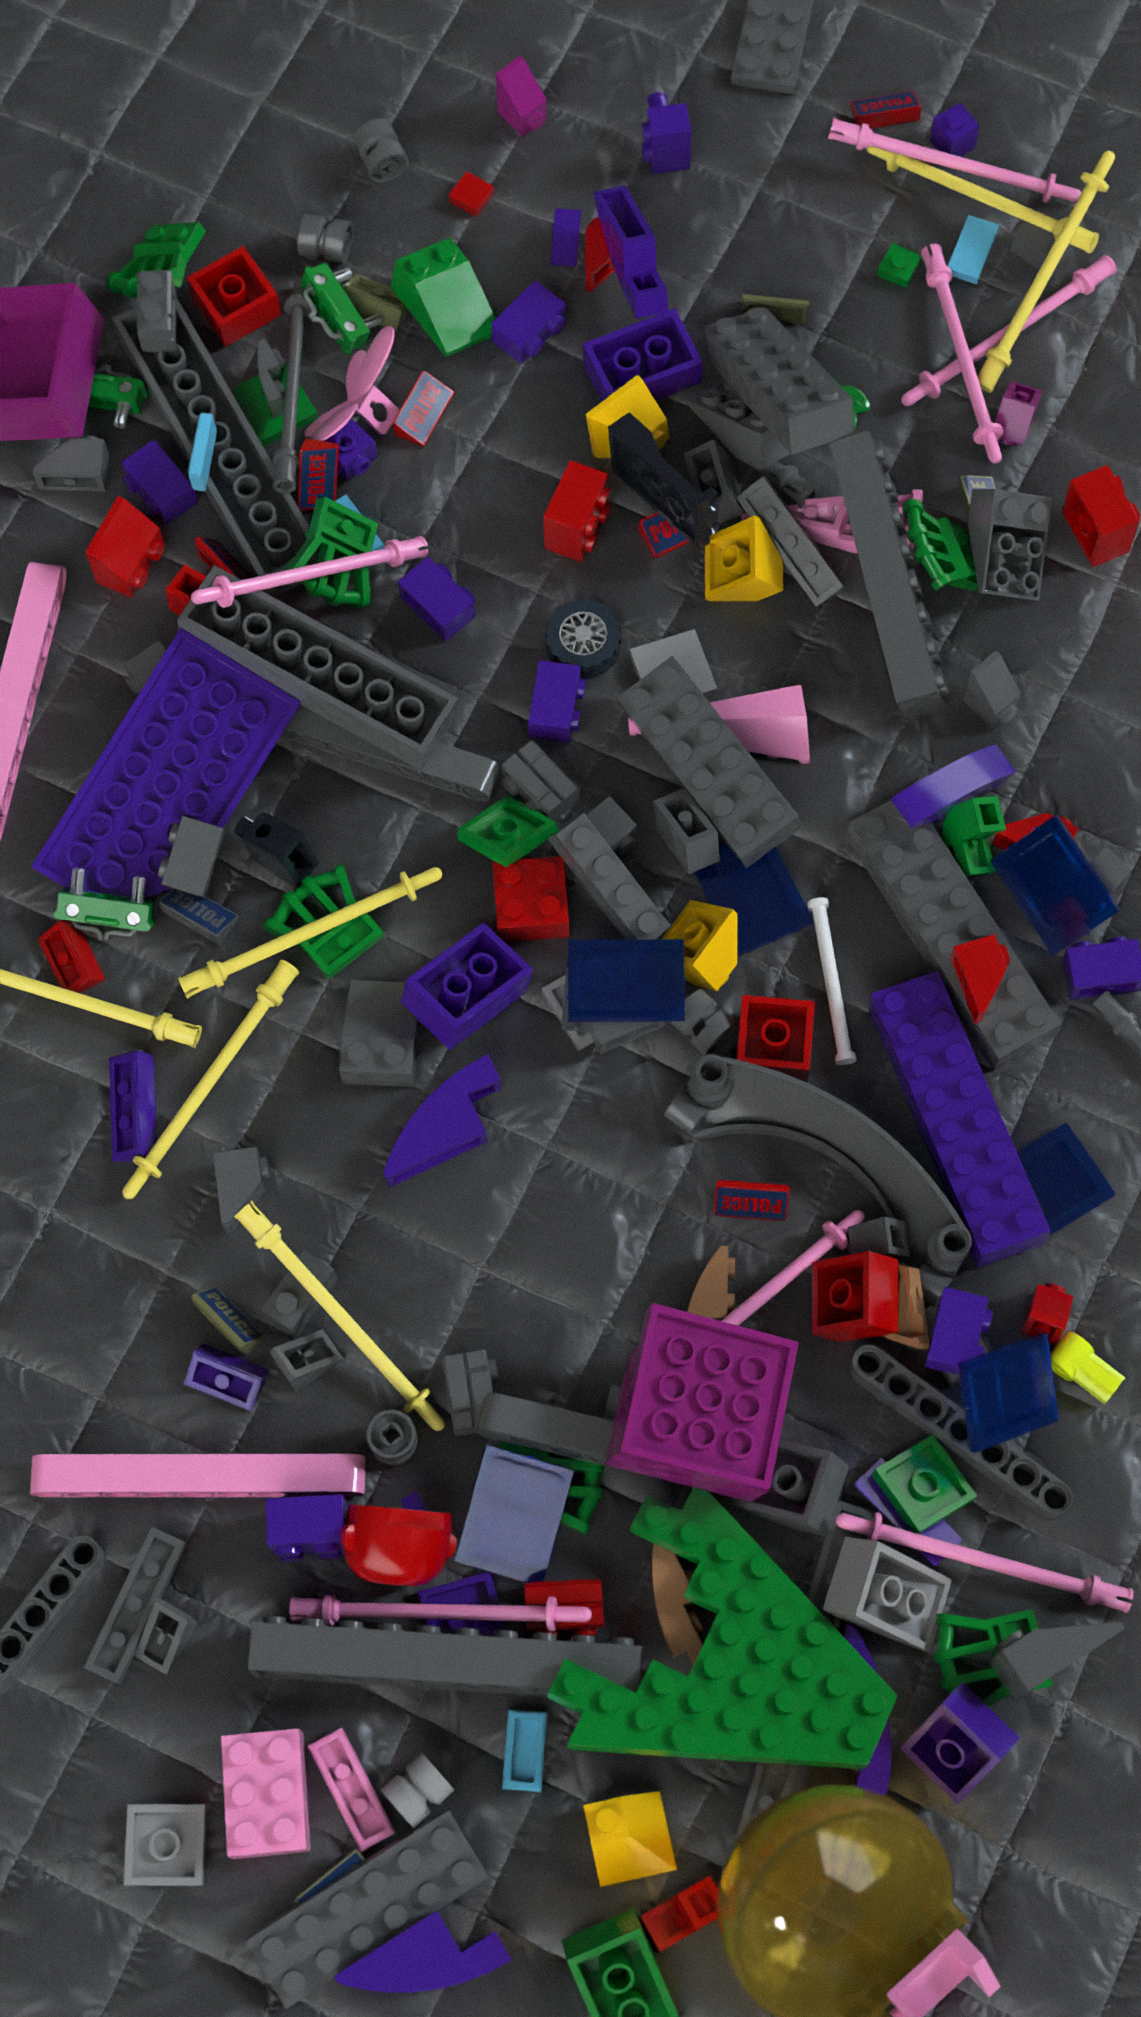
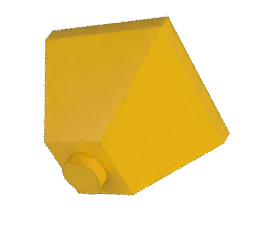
(631, 398)
(742, 563)
(708, 943)
(629, 1838)

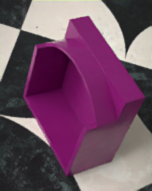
(46, 360)
(703, 1403)

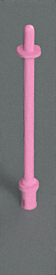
(864, 137)
(938, 277)
(1083, 282)
(393, 553)
(834, 1236)
(1091, 1589)
(332, 1610)

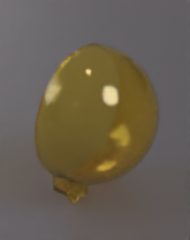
(833, 1902)

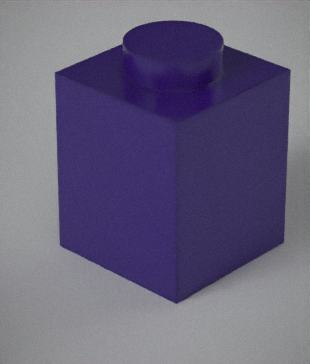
(954, 131)

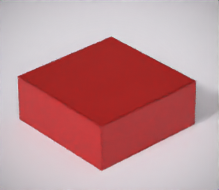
(471, 194)

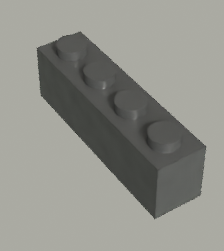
(607, 880)

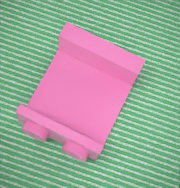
(940, 1975)

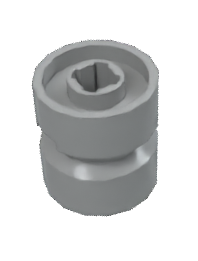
(417, 1790)

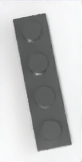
(792, 542)
(133, 1606)

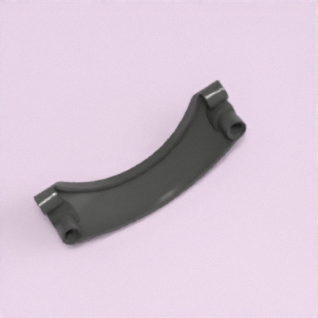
(778, 1105)

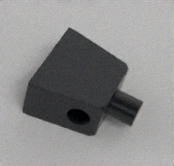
(278, 847)

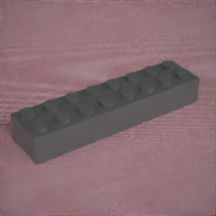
(887, 574)
(326, 671)
(944, 911)

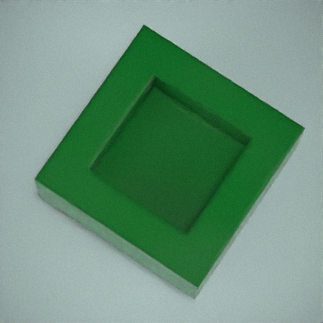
(899, 265)

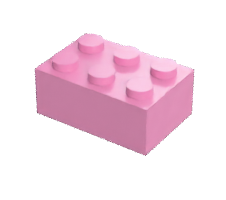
(265, 1794)

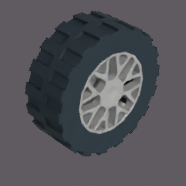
(584, 636)

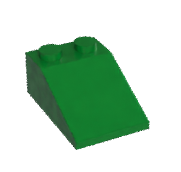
(444, 296)
(618, 1970)

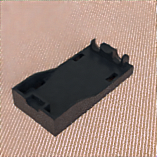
(641, 466)

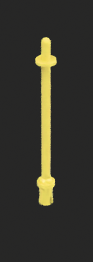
(1081, 239)
(999, 356)
(218, 972)
(268, 996)
(162, 1026)
(270, 1238)

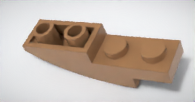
(710, 1294)
(669, 1585)

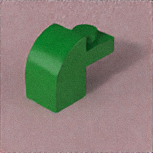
(967, 832)

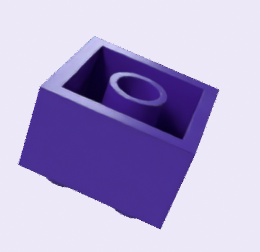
(305, 1526)
(960, 1743)

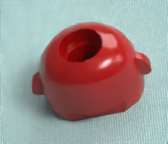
(396, 1544)

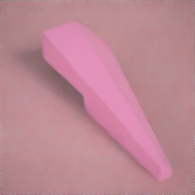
(828, 520)
(766, 722)

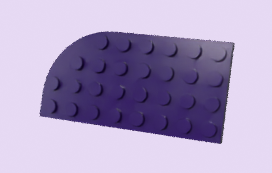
(179, 752)

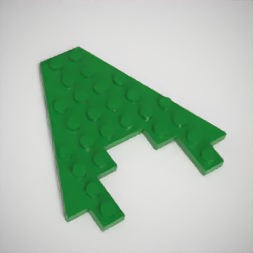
(768, 1678)

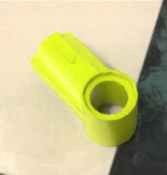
(1075, 1360)

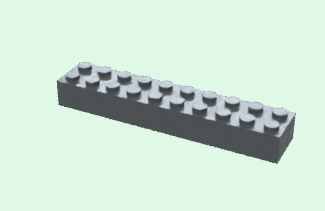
(241, 475)
(431, 1658)

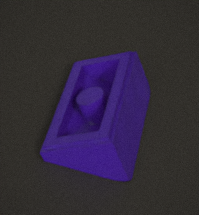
(226, 1376)

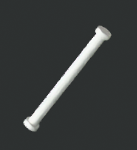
(844, 1053)

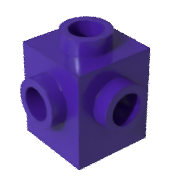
(355, 450)

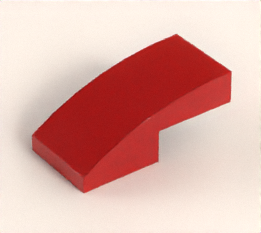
(681, 1915)

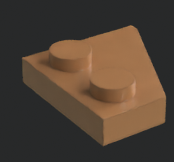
(911, 1310)

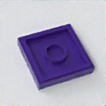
(467, 1591)

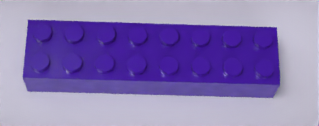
(958, 1118)

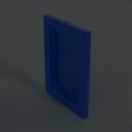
(1055, 885)
(761, 895)
(626, 980)
(1064, 1177)
(1008, 1392)
(514, 1515)

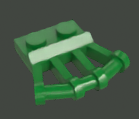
(162, 249)
(339, 533)
(940, 548)
(334, 947)
(589, 1492)
(996, 1631)

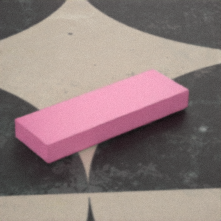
(351, 1789)

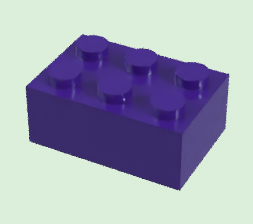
(652, 349)
(466, 986)

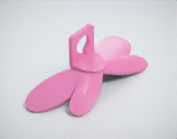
(360, 391)

